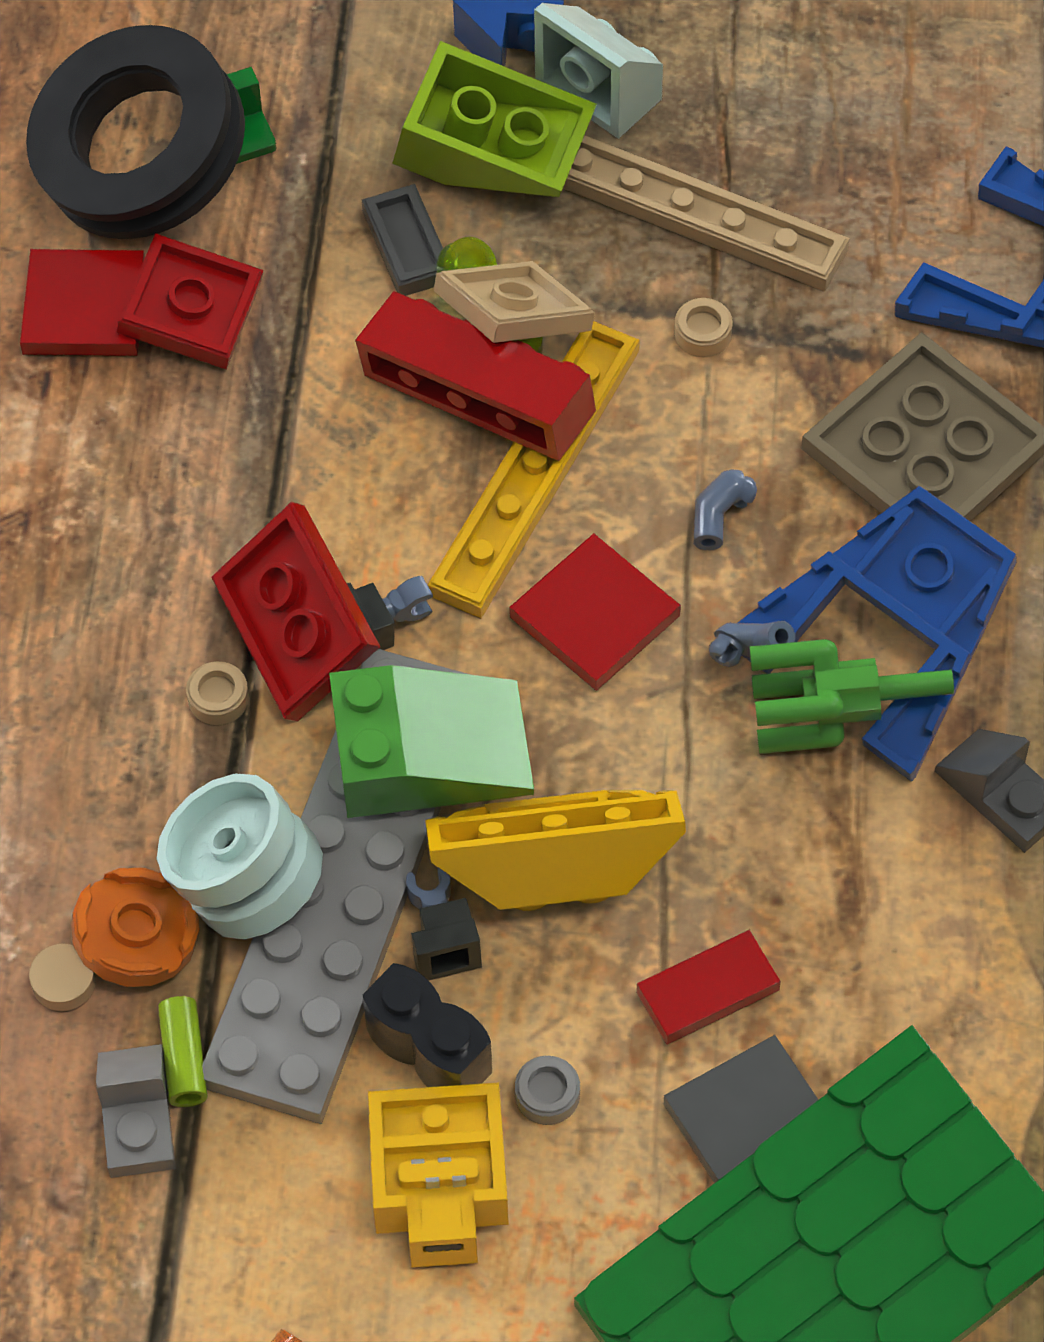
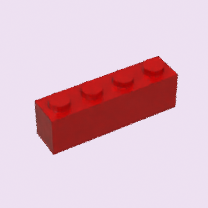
(484, 382)

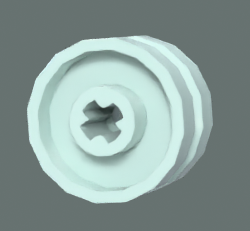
(240, 856)

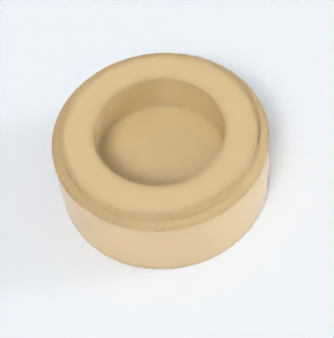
(703, 327)
(217, 693)
(61, 978)

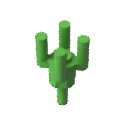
(830, 691)

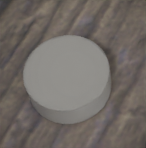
(547, 1090)

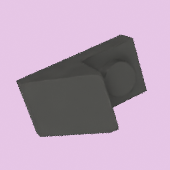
(997, 782)

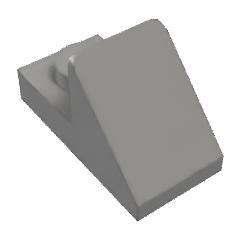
(135, 1111)

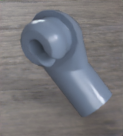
(735, 638)

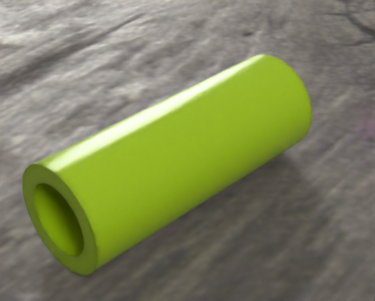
(182, 1051)

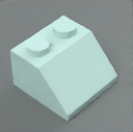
(597, 65)

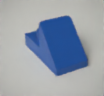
(495, 25)

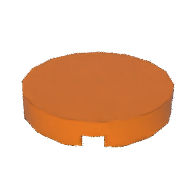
(134, 928)

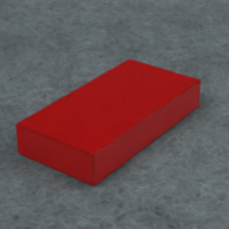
(708, 987)

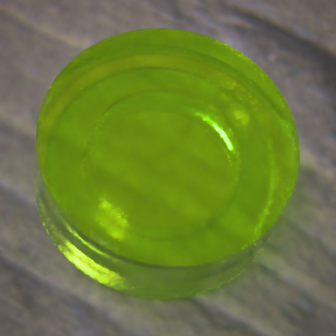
(465, 253)

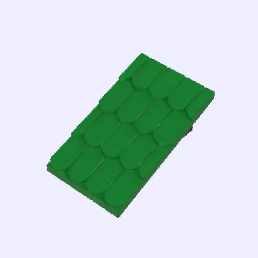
(852, 1223)

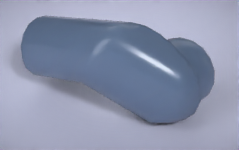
(710, 505)

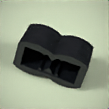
(421, 1031)

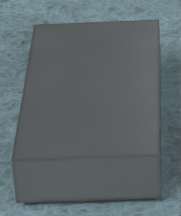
(404, 238)

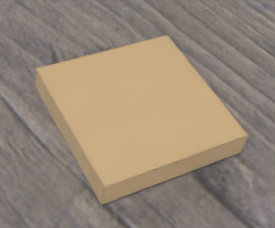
(513, 301)

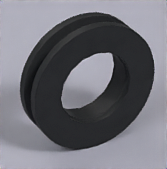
(176, 180)

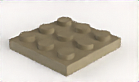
(929, 427)

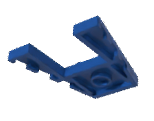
(960, 305)
(926, 574)

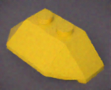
(557, 845)

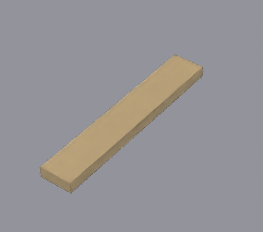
(706, 213)

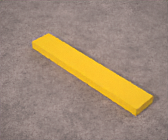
(525, 486)

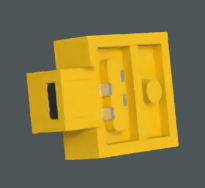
(438, 1168)

